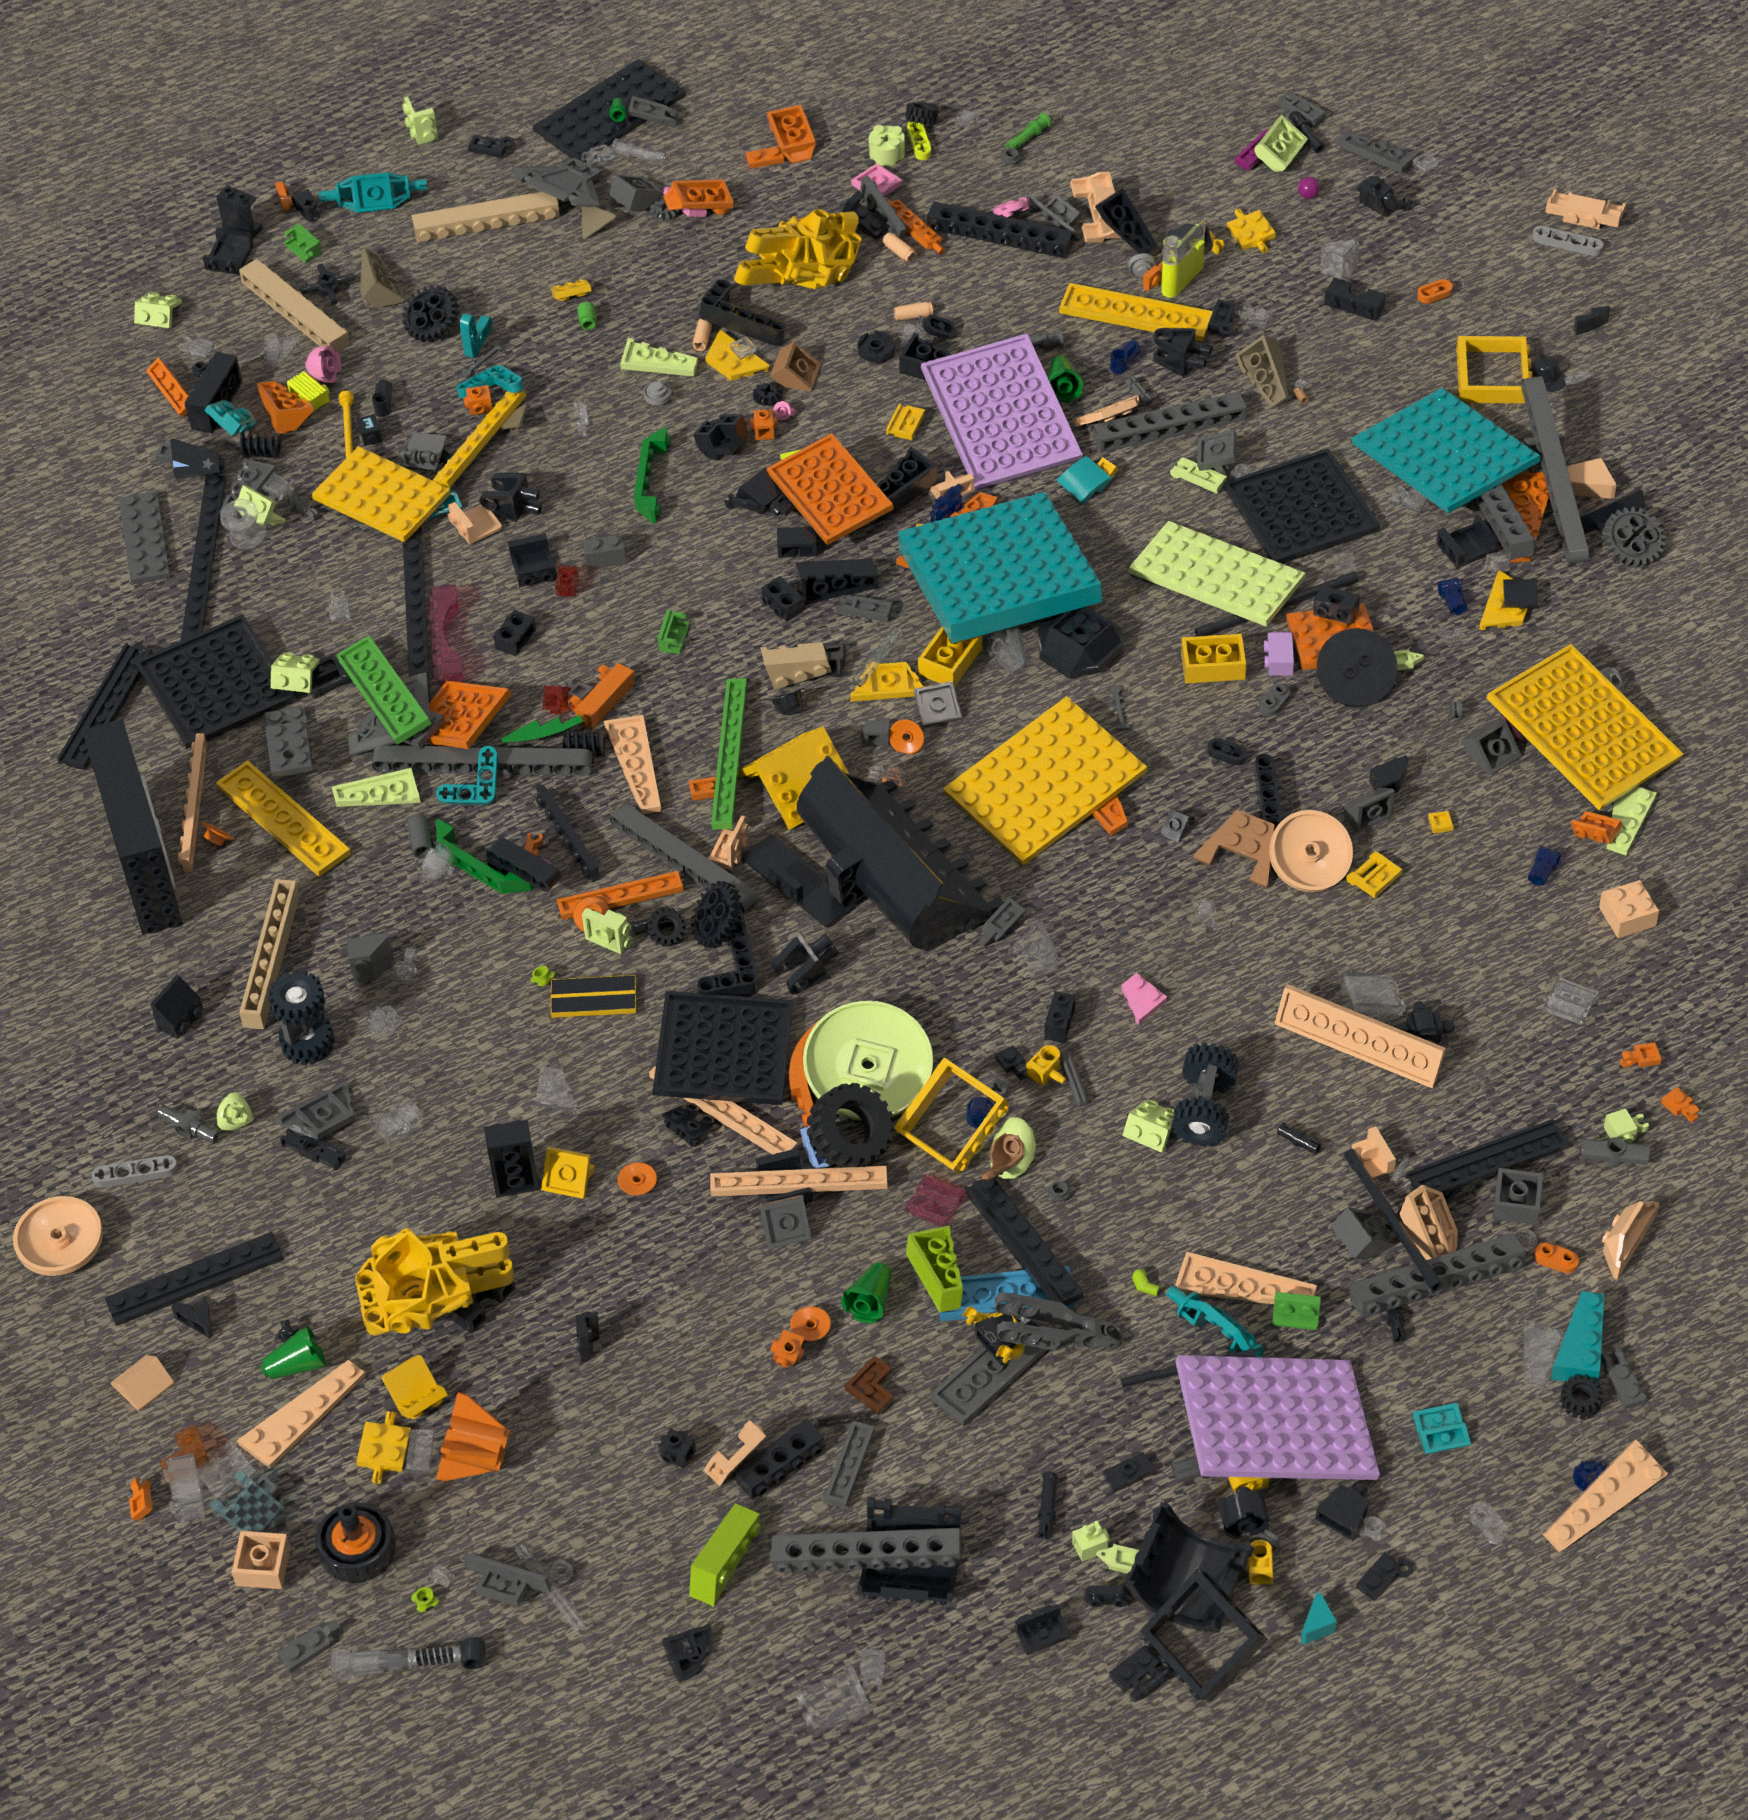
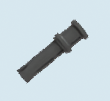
(1047, 339)

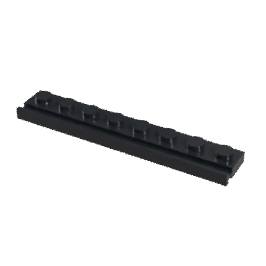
(105, 704)
(1485, 1159)
(1023, 1242)
(194, 1278)

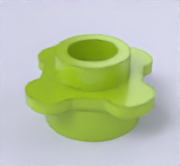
(542, 975)
(420, 1594)

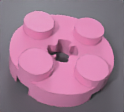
(1007, 208)

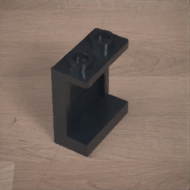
(236, 210)
(229, 251)
(1468, 543)
(532, 560)
(783, 1161)

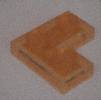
(189, 1442)

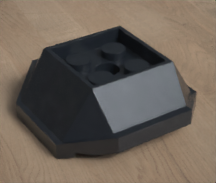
(1079, 642)

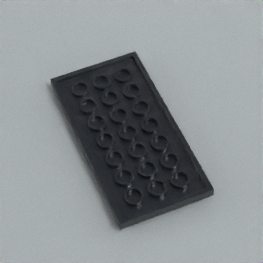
(586, 119)

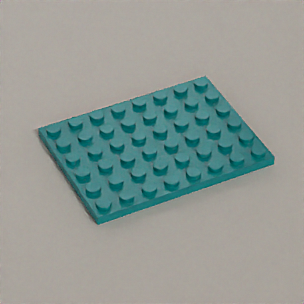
(1445, 450)

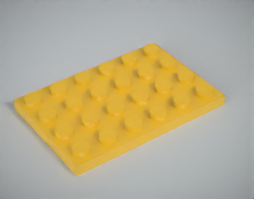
(381, 494)

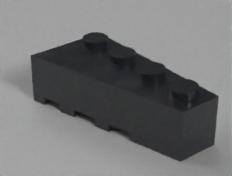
(918, 352)
(834, 578)

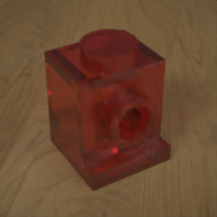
(567, 581)
(555, 699)

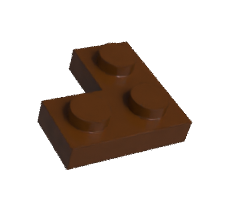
(866, 1385)

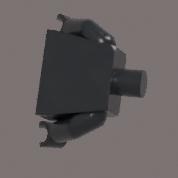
(1380, 196)
(756, 494)

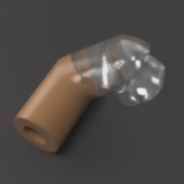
(1298, 391)

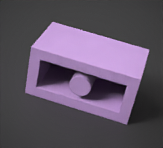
(1280, 653)

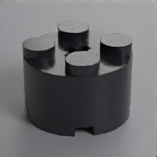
(1244, 1513)

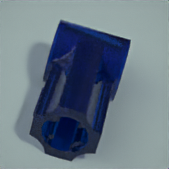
(1122, 357)
(1452, 593)
(1545, 862)

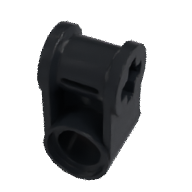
(306, 205)

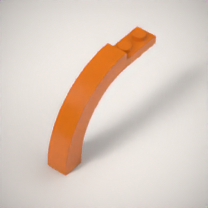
(798, 1082)

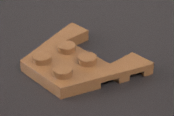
(1246, 837)

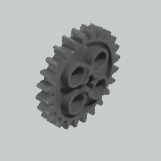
(1620, 525)

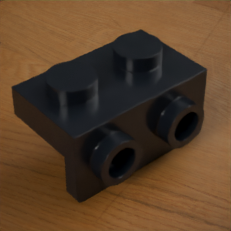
(1041, 1629)

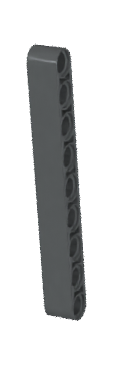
(677, 853)

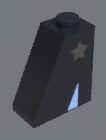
(194, 461)

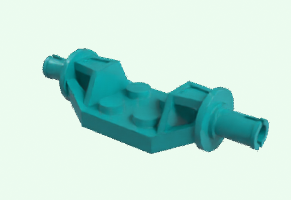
(373, 191)
(1206, 1312)

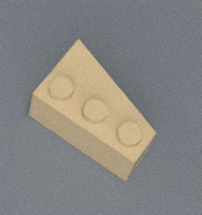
(795, 664)

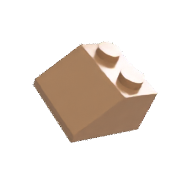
(795, 368)

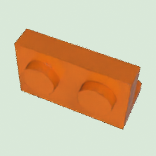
(1596, 827)

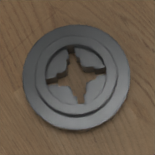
(656, 211)

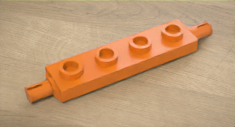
(917, 228)

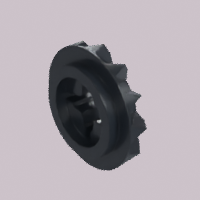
(772, 398)

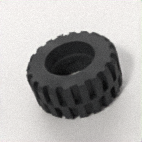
(873, 1115)

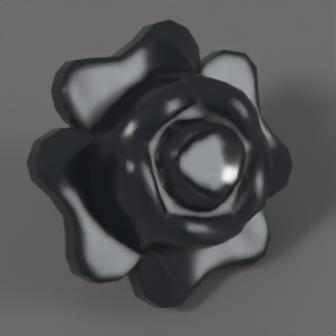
(286, 1331)

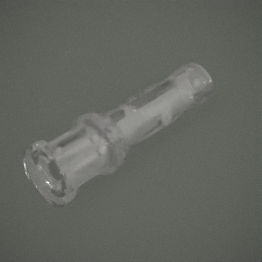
(630, 150)

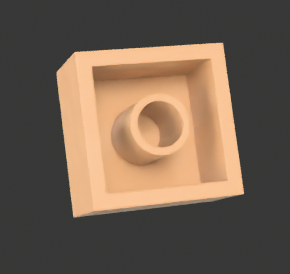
(1628, 909)
(261, 1560)

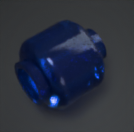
(977, 1110)

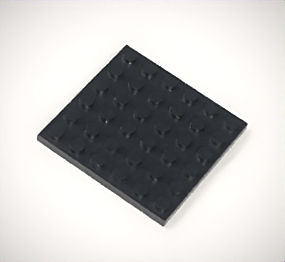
(1301, 506)
(213, 680)
(723, 1048)

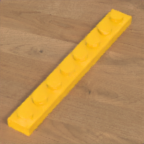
(479, 438)

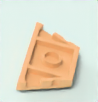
(1109, 412)

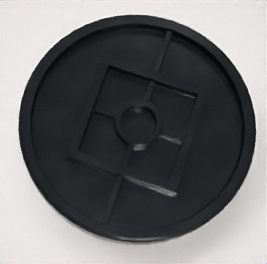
(1356, 667)

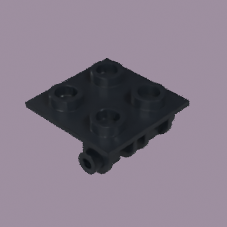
(690, 1122)

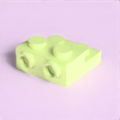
(607, 930)

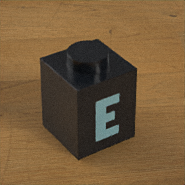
(369, 430)

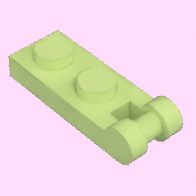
(1207, 478)

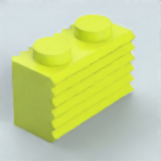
(310, 389)

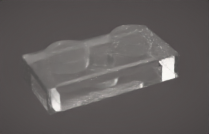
(420, 1451)

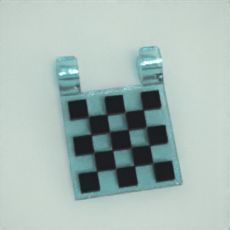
(252, 1509)

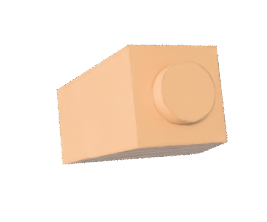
(1591, 479)

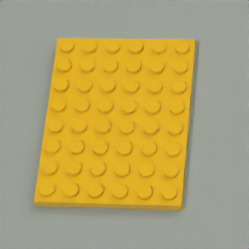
(1585, 726)
(1045, 780)

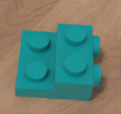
(232, 420)

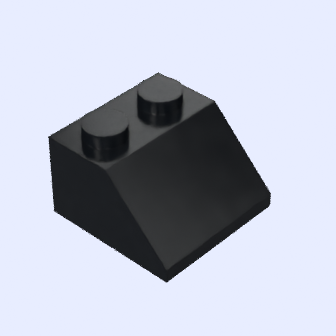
(176, 1007)

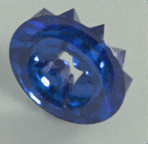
(1580, 1474)

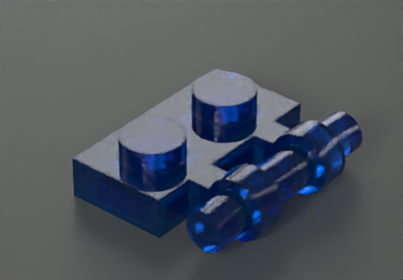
(947, 504)

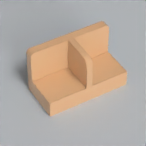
(966, 481)
(1375, 1154)

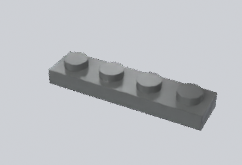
(849, 1464)

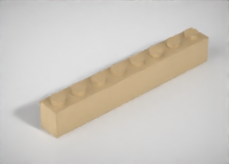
(484, 216)
(293, 306)
(269, 953)

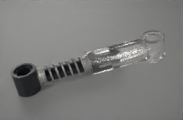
(347, 1664)

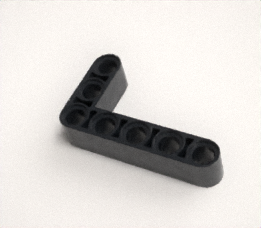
(718, 311)
(1267, 789)
(745, 978)

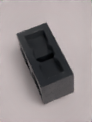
(783, 599)
(514, 632)
(1060, 1017)

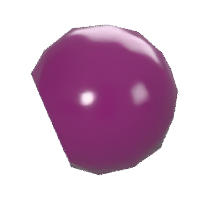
(1308, 188)

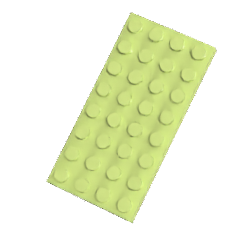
(1217, 573)

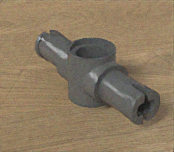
(188, 1124)

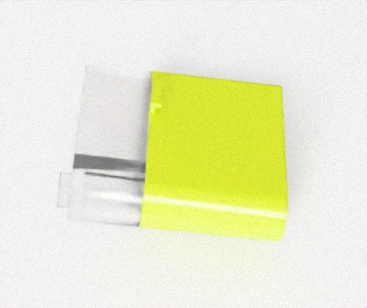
(1182, 259)

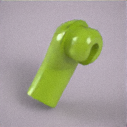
(1142, 1284)

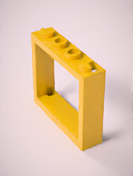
(1491, 394)
(926, 1097)

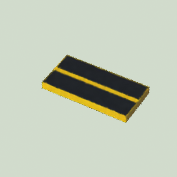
(593, 996)

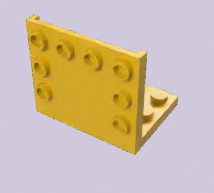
(789, 767)

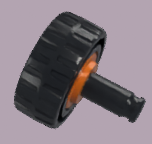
(355, 1542)

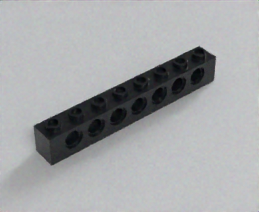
(1000, 229)

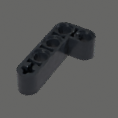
(508, 856)

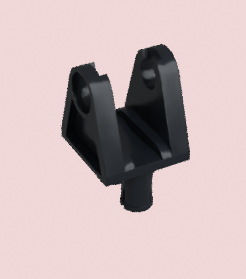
(1180, 350)
(512, 496)
(813, 958)

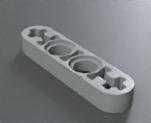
(1568, 238)
(134, 1168)

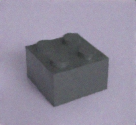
(1517, 1196)

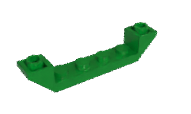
(653, 444)
(479, 869)

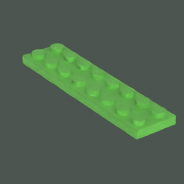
(383, 690)

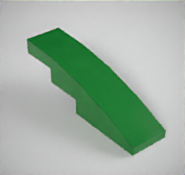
(536, 731)

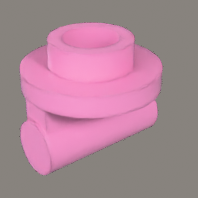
(783, 410)

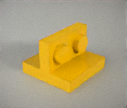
(566, 1172)

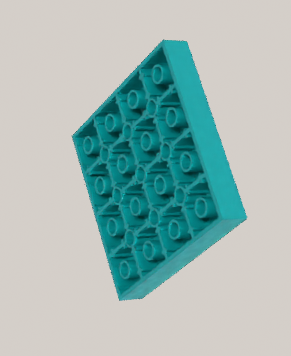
(999, 567)

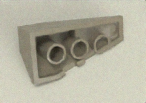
(376, 283)
(1265, 366)

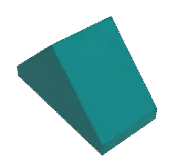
(1319, 1621)

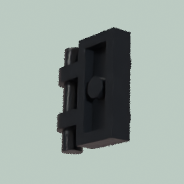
(1135, 1668)

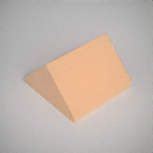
(143, 1382)

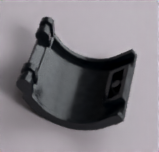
(1171, 1556)
(914, 1582)

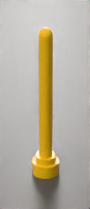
(346, 400)

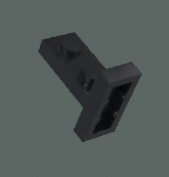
(867, 220)

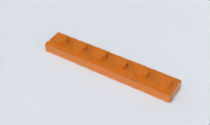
(626, 893)

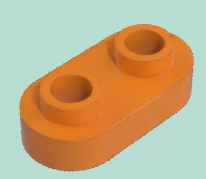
(282, 191)
(1434, 291)
(1556, 1257)

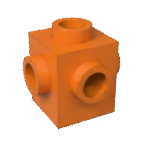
(478, 400)
(763, 424)
(790, 1342)

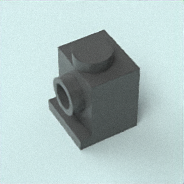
(876, 732)

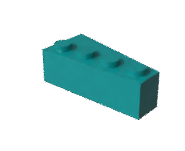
(1583, 1339)

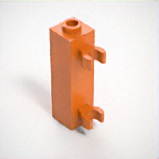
(605, 695)

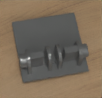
(423, 451)

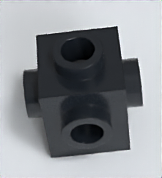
(676, 1448)

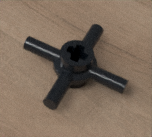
(327, 284)

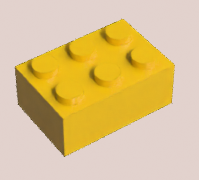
(1213, 658)
(947, 660)

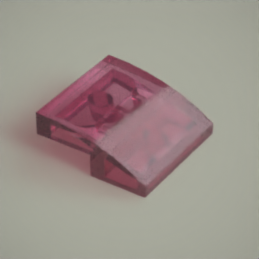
(934, 1200)

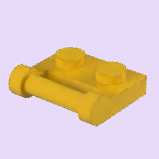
(1378, 878)

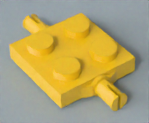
(1251, 230)
(383, 1447)

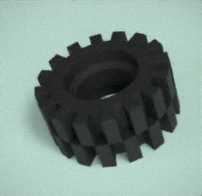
(921, 113)
(657, 935)
(1584, 1385)

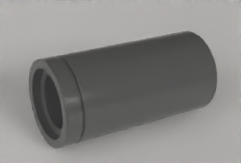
(419, 835)

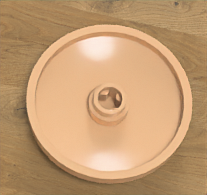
(1311, 851)
(57, 1235)

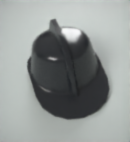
(1549, 369)
(787, 703)

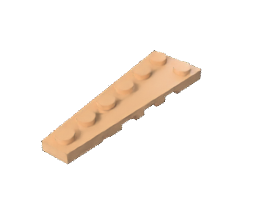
(633, 752)
(1235, 1282)
(288, 1425)
(1614, 1488)

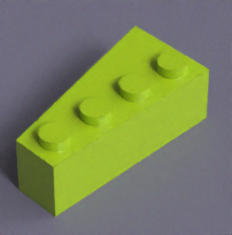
(936, 1265)
(722, 1554)

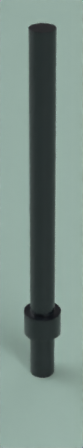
(1172, 1371)

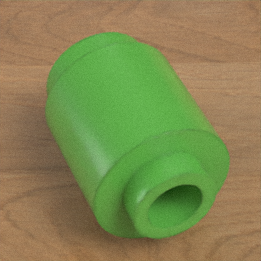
(587, 315)

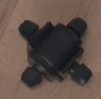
(1426, 1023)

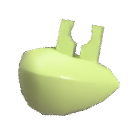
(233, 1112)

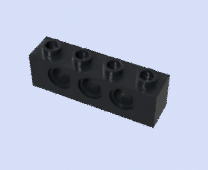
(802, 1435)

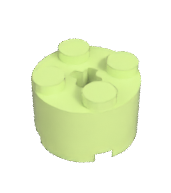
(886, 145)

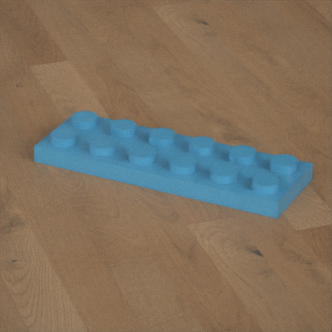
(981, 1290)

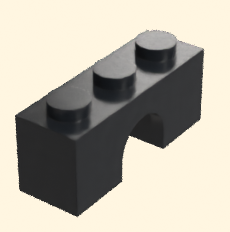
(1368, 305)
(474, 1315)

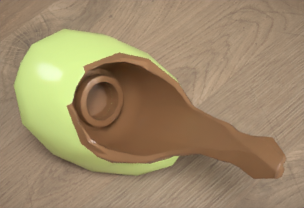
(1011, 1150)

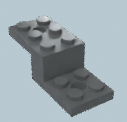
(288, 741)

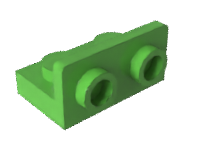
(1296, 1311)

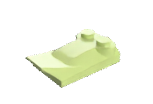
(1280, 144)

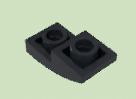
(1594, 320)

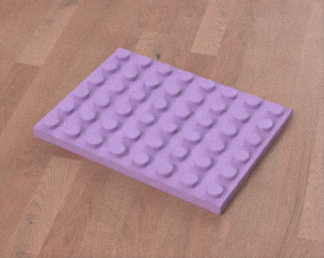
(1001, 411)
(1276, 1418)

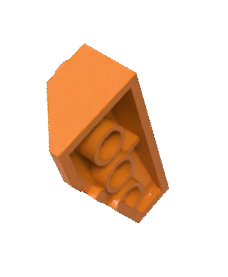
(283, 408)

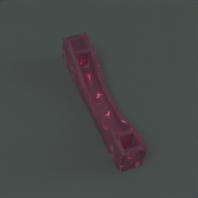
(445, 608)

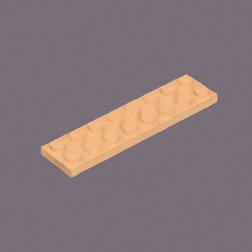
(1360, 1036)

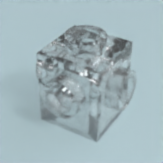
(383, 1021)

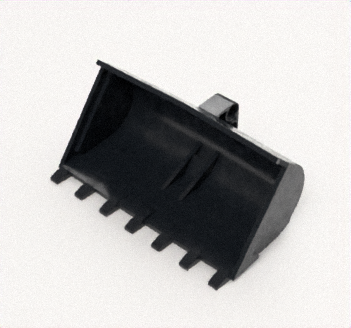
(890, 858)

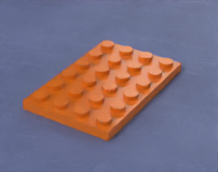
(829, 488)

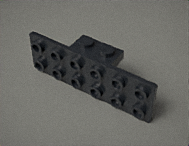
(795, 879)

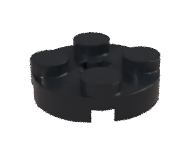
(879, 354)

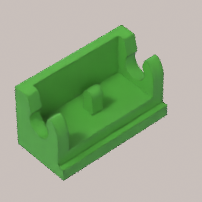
(303, 243)
(673, 632)

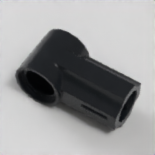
(382, 398)

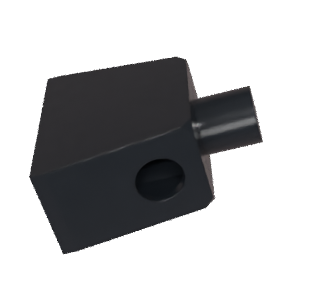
(1344, 1510)

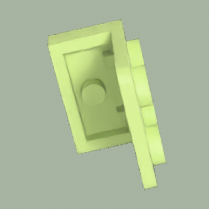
(421, 123)
(155, 310)
(264, 505)
(293, 672)
(1149, 1125)

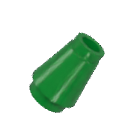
(618, 110)

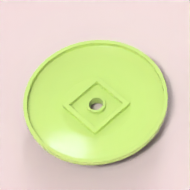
(873, 1034)

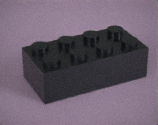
(216, 383)
(511, 1158)

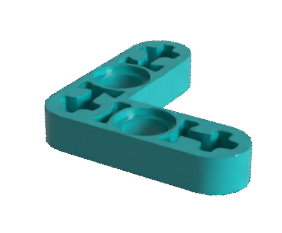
(474, 334)
(495, 375)
(476, 790)

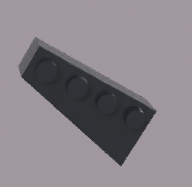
(908, 480)

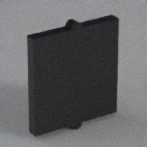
(1520, 593)

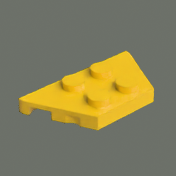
(727, 363)
(1495, 611)
(888, 682)

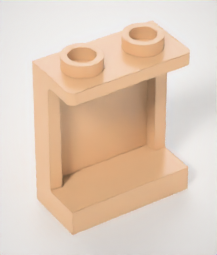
(721, 1469)

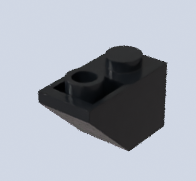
(1389, 774)

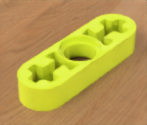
(920, 134)

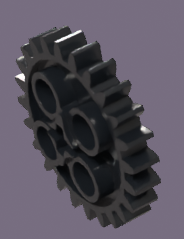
(440, 307)
(716, 914)

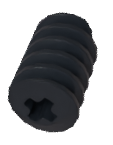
(260, 447)
(582, 741)

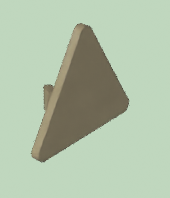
(594, 220)
(515, 419)

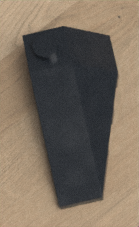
(1124, 219)

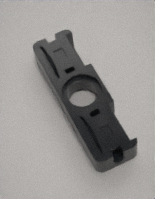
(325, 1154)

